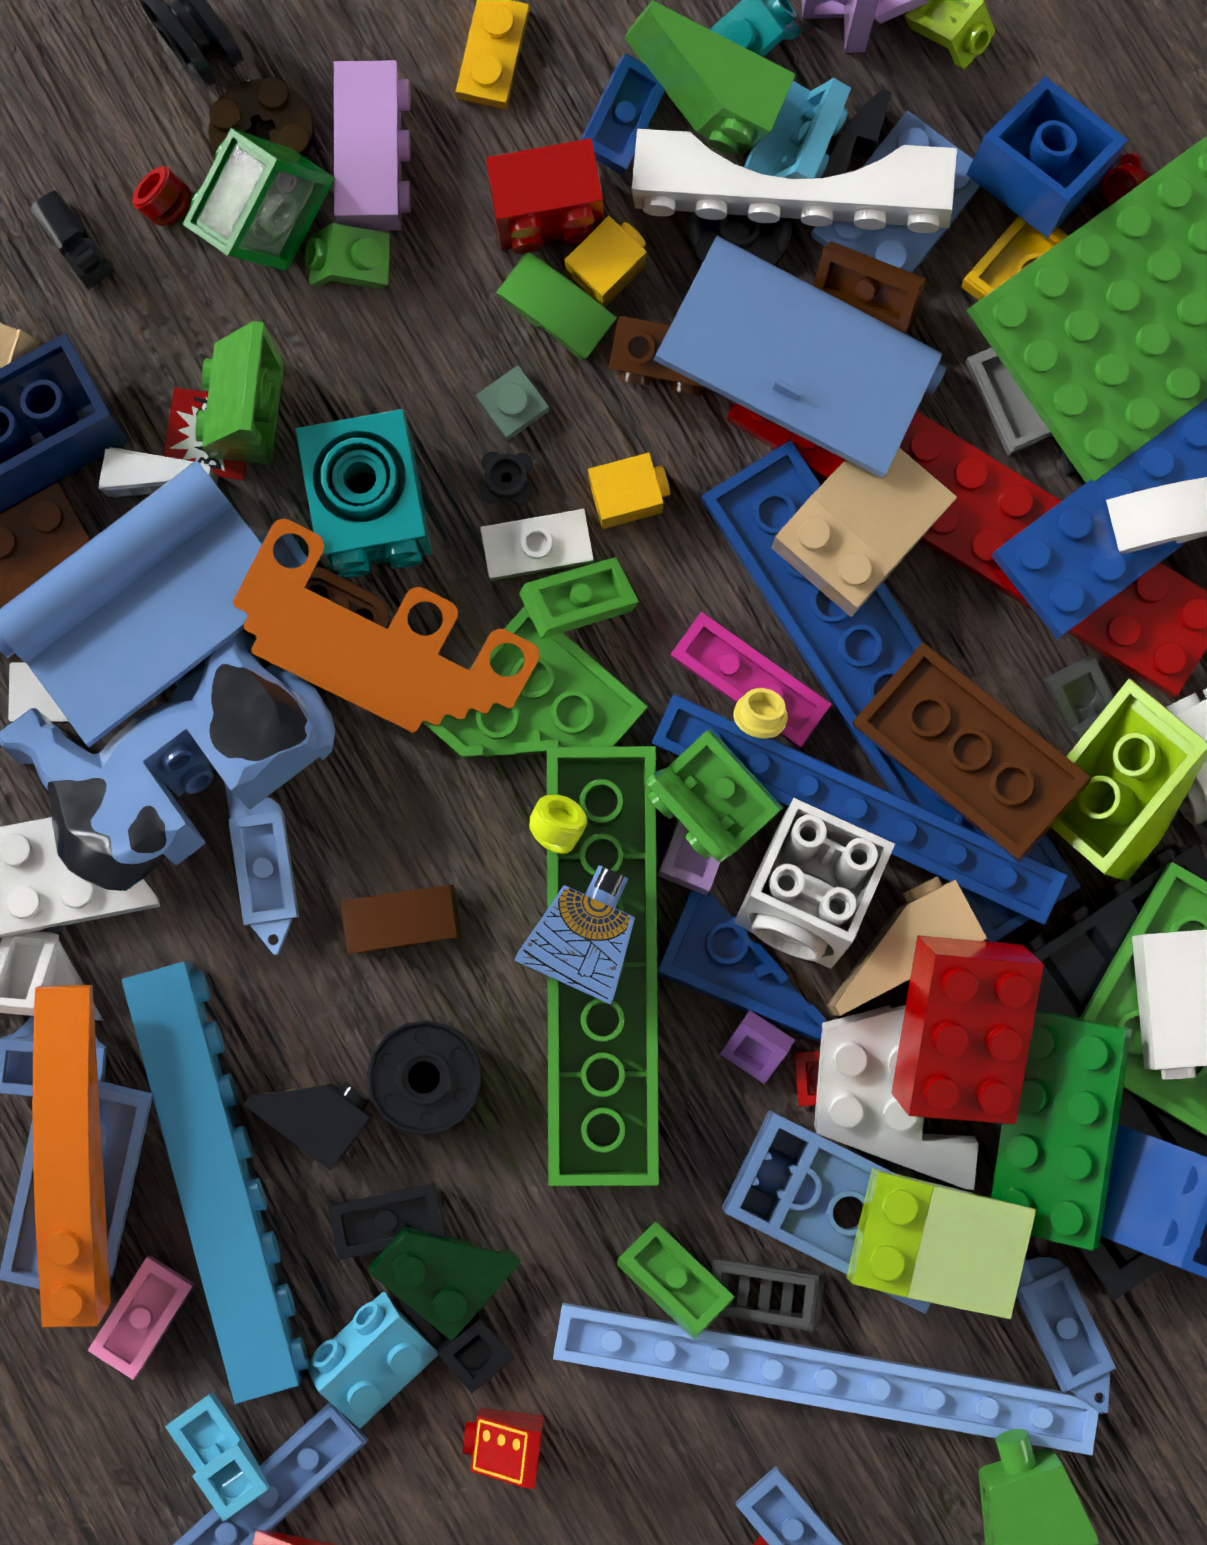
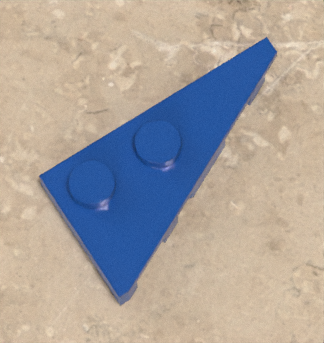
(728, 966)

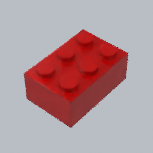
(966, 1029)

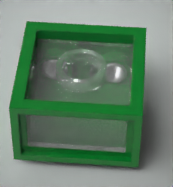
(258, 200)

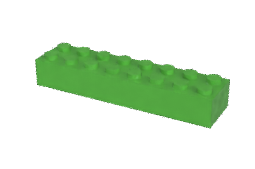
(597, 1051)

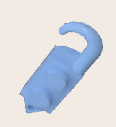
(263, 868)

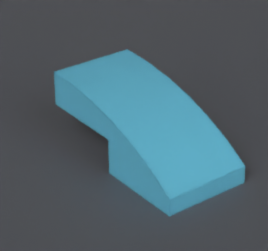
(219, 1456)

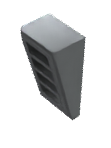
(786, 1316)

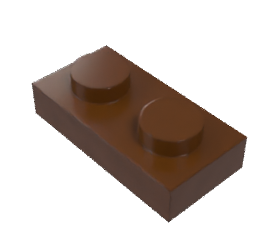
(870, 285)

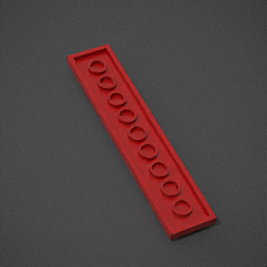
(1148, 628)

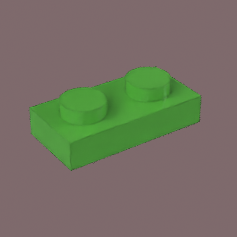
(578, 597)
(675, 1280)

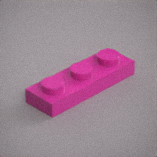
(737, 668)

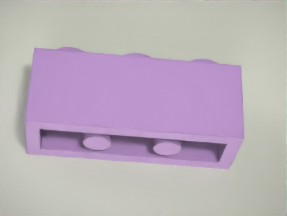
(370, 144)

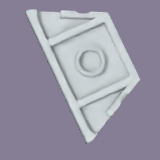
(43, 893)

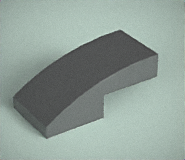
(1079, 695)

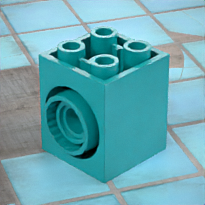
(369, 526)

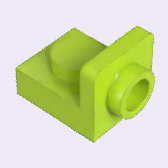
(955, 24)

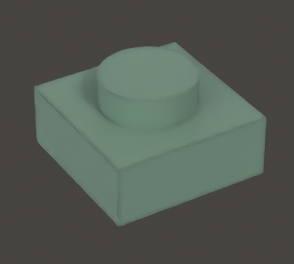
(512, 403)

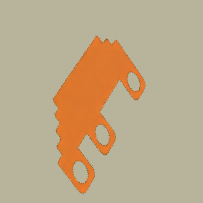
(360, 661)

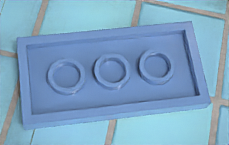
(123, 1127)

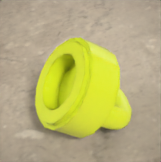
(557, 823)

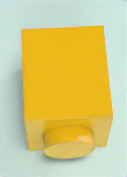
(607, 260)
(628, 490)

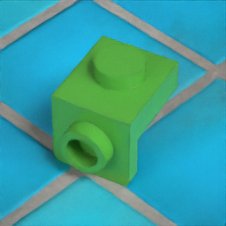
(348, 256)

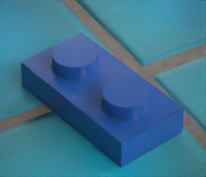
(623, 109)

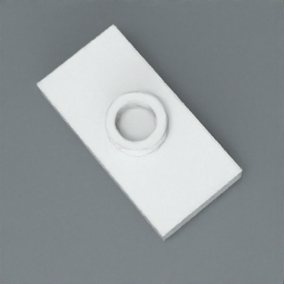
(537, 544)

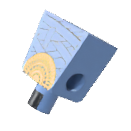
(583, 937)

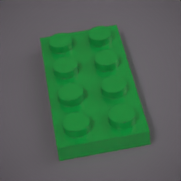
(1065, 1128)

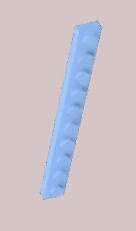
(824, 1378)

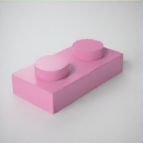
(141, 1317)

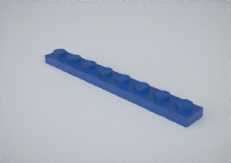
(917, 832)

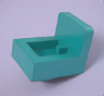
(759, 24)

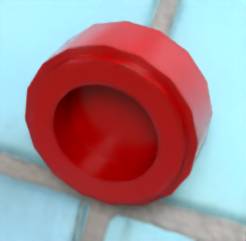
(158, 193)

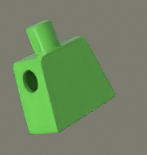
(1030, 1497)

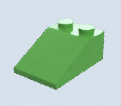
(711, 80)
(242, 396)

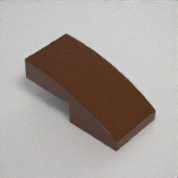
(400, 919)

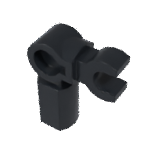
(71, 239)

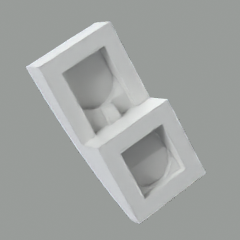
(1160, 515)

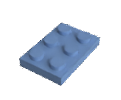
(896, 242)

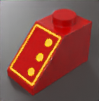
(505, 1445)

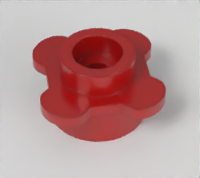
(1116, 180)

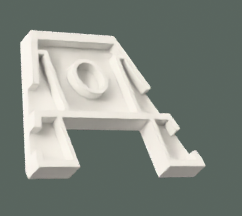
(858, 1104)

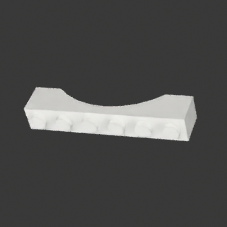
(903, 188)

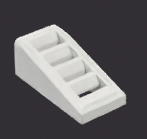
(139, 473)

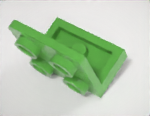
(712, 797)

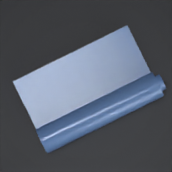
(800, 357)
(135, 604)

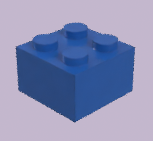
(1046, 156)

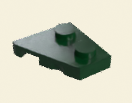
(442, 1277)

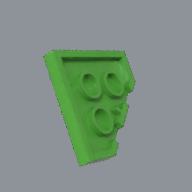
(561, 705)

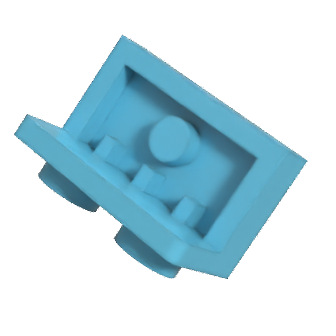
(802, 132)
(370, 1360)

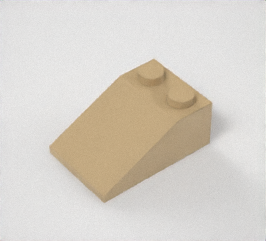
(861, 528)
(888, 961)

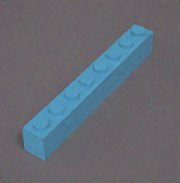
(215, 1182)

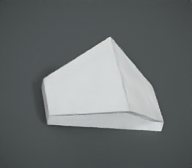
(31, 962)

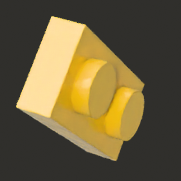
(492, 52)

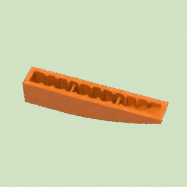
(68, 1160)

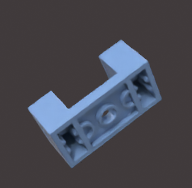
(792, 1188)

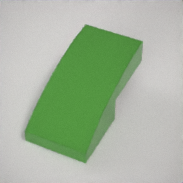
(555, 305)

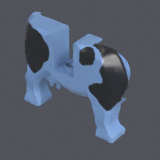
(230, 716)

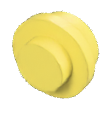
(761, 713)

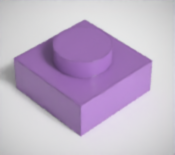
(757, 1047)

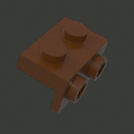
(633, 355)

